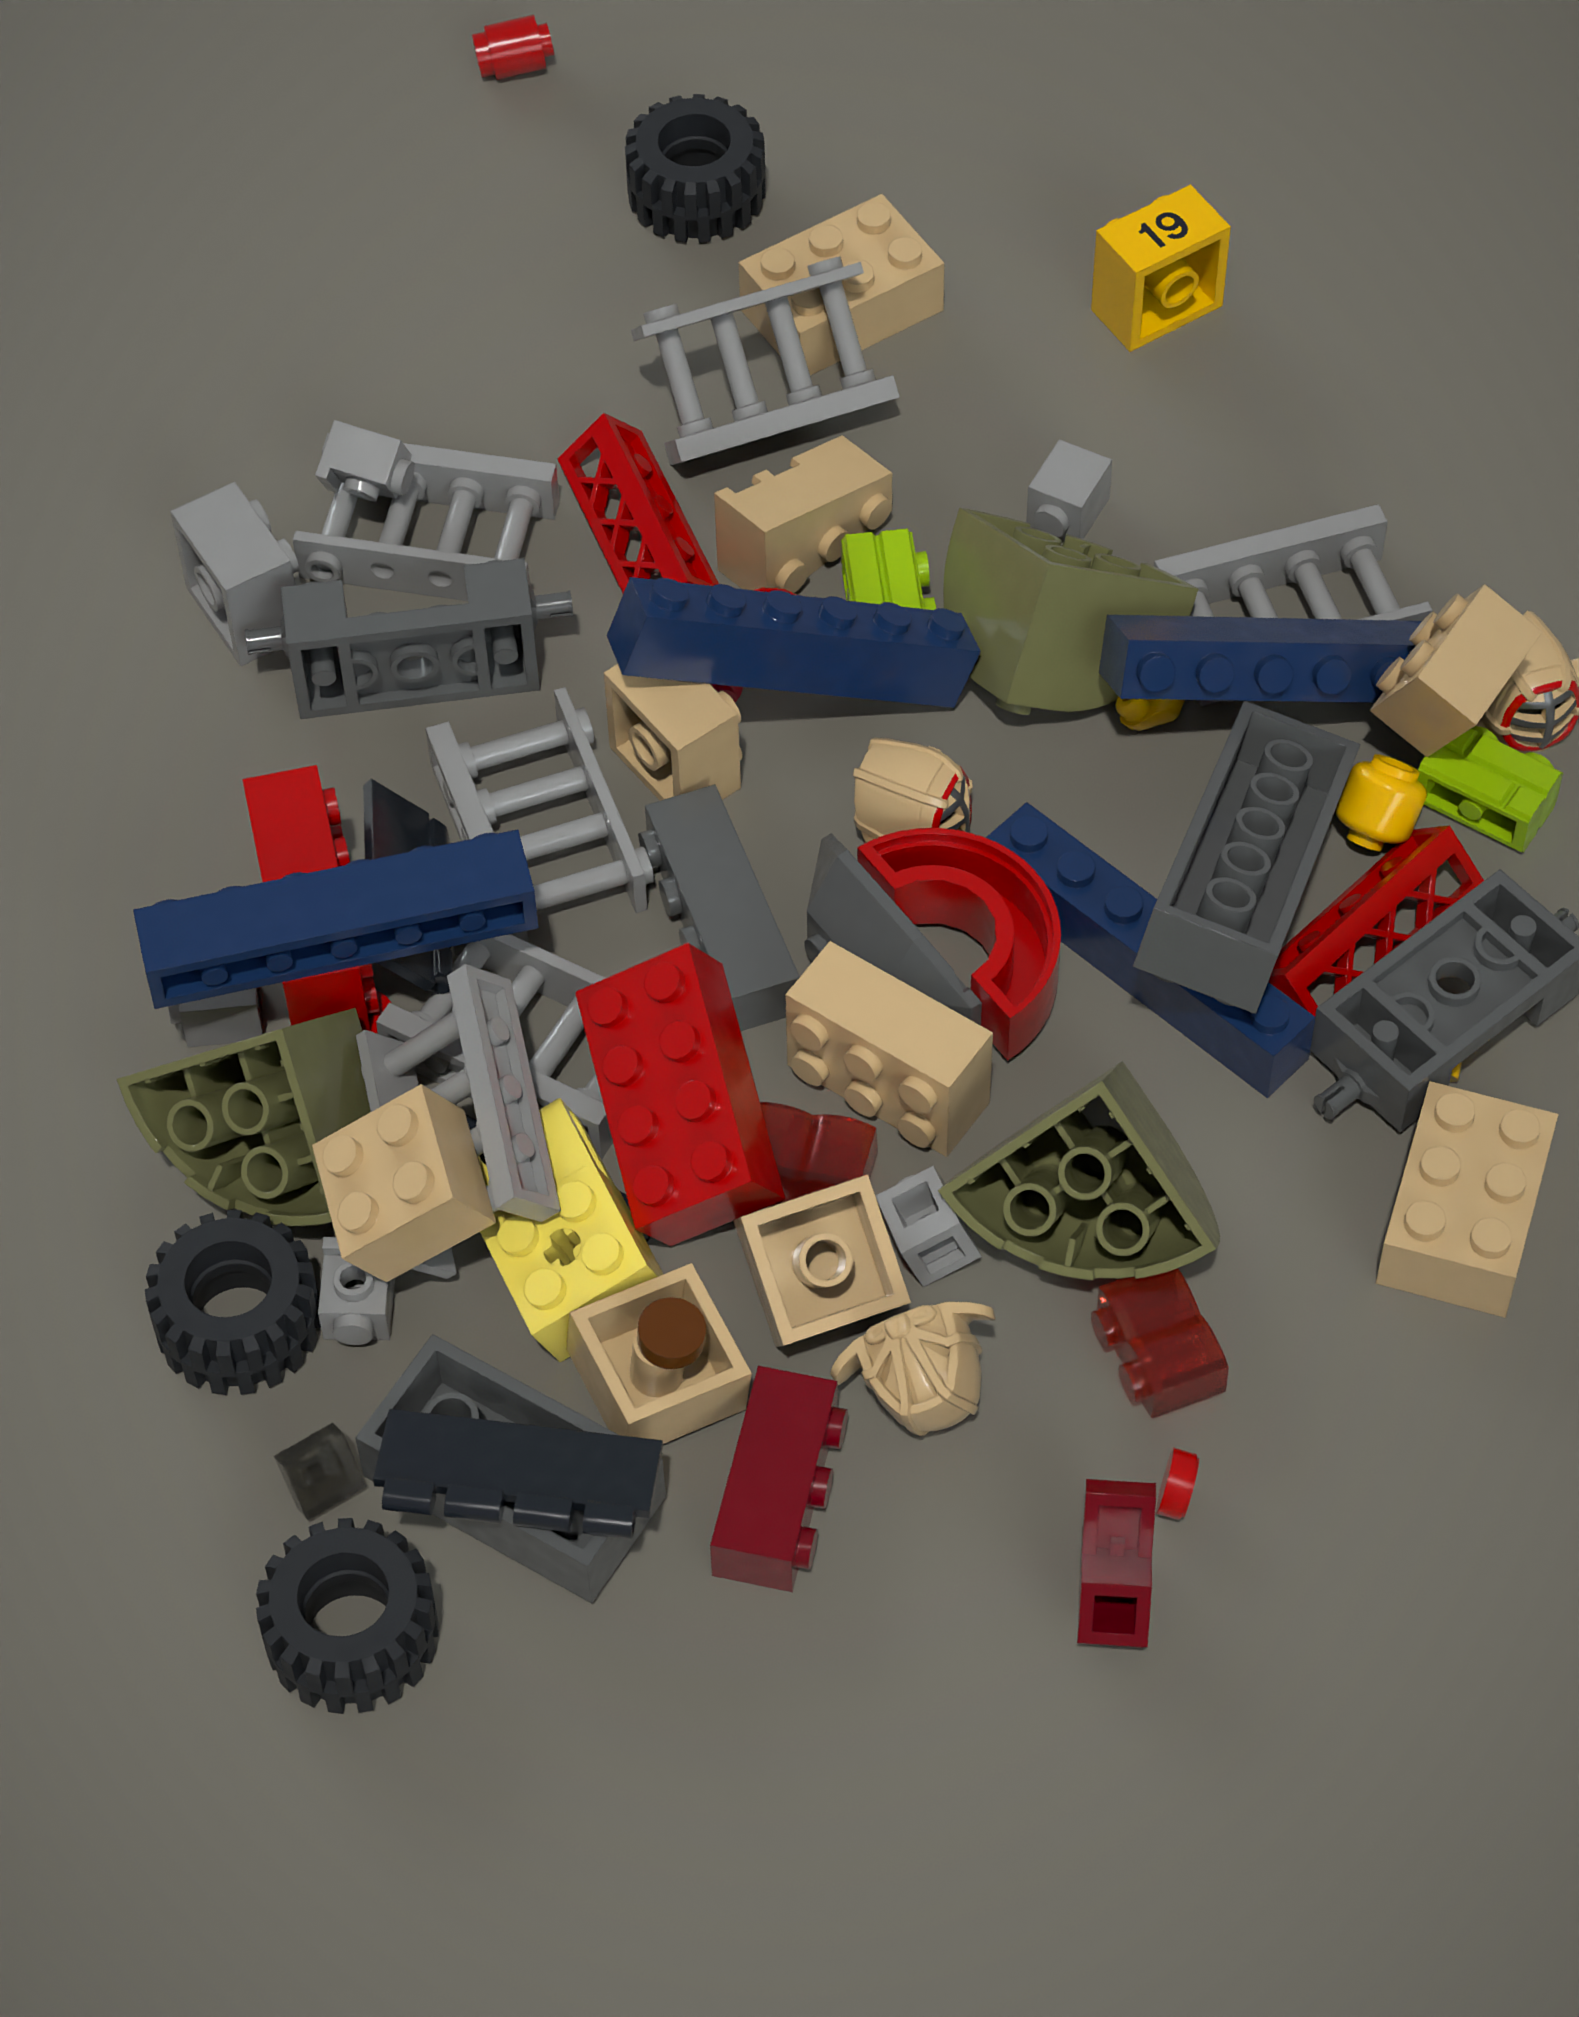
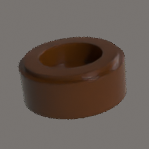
(671, 1333)

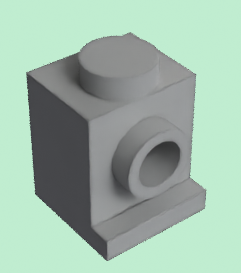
(365, 463)
(926, 1227)
(352, 1301)

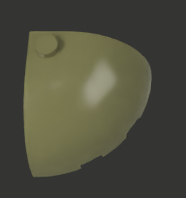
(1045, 608)
(251, 1111)
(1090, 1189)

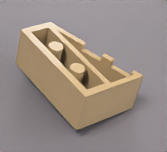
(797, 518)

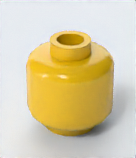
(1381, 802)

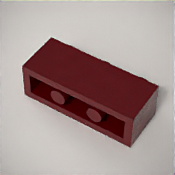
(777, 1479)

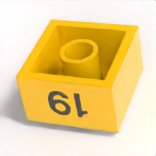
(1160, 267)

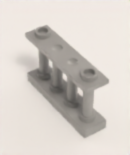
(751, 416)
(440, 477)
(1297, 556)
(477, 810)
(531, 972)
(500, 1086)

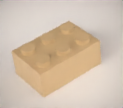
(895, 292)
(888, 1049)
(1466, 1199)

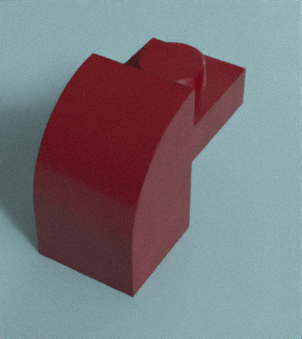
(1116, 1563)

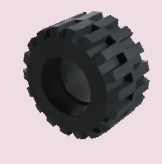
(695, 168)
(226, 1257)
(337, 1566)

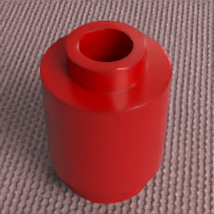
(512, 47)

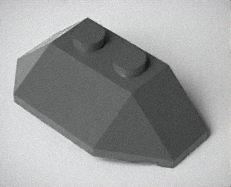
(864, 920)

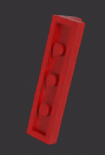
(644, 498)
(1369, 902)

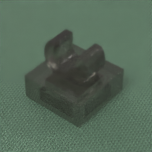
(320, 1471)

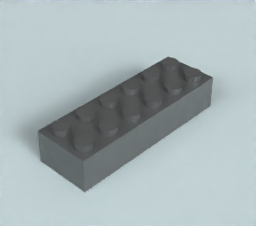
(1246, 857)

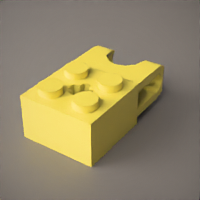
(576, 1253)

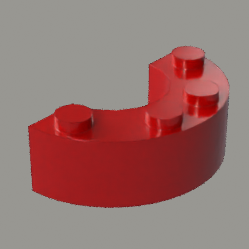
(993, 898)

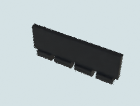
(395, 828)
(535, 1467)

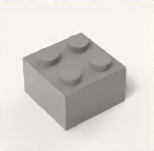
(233, 565)

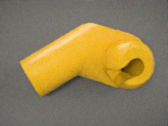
(1147, 713)

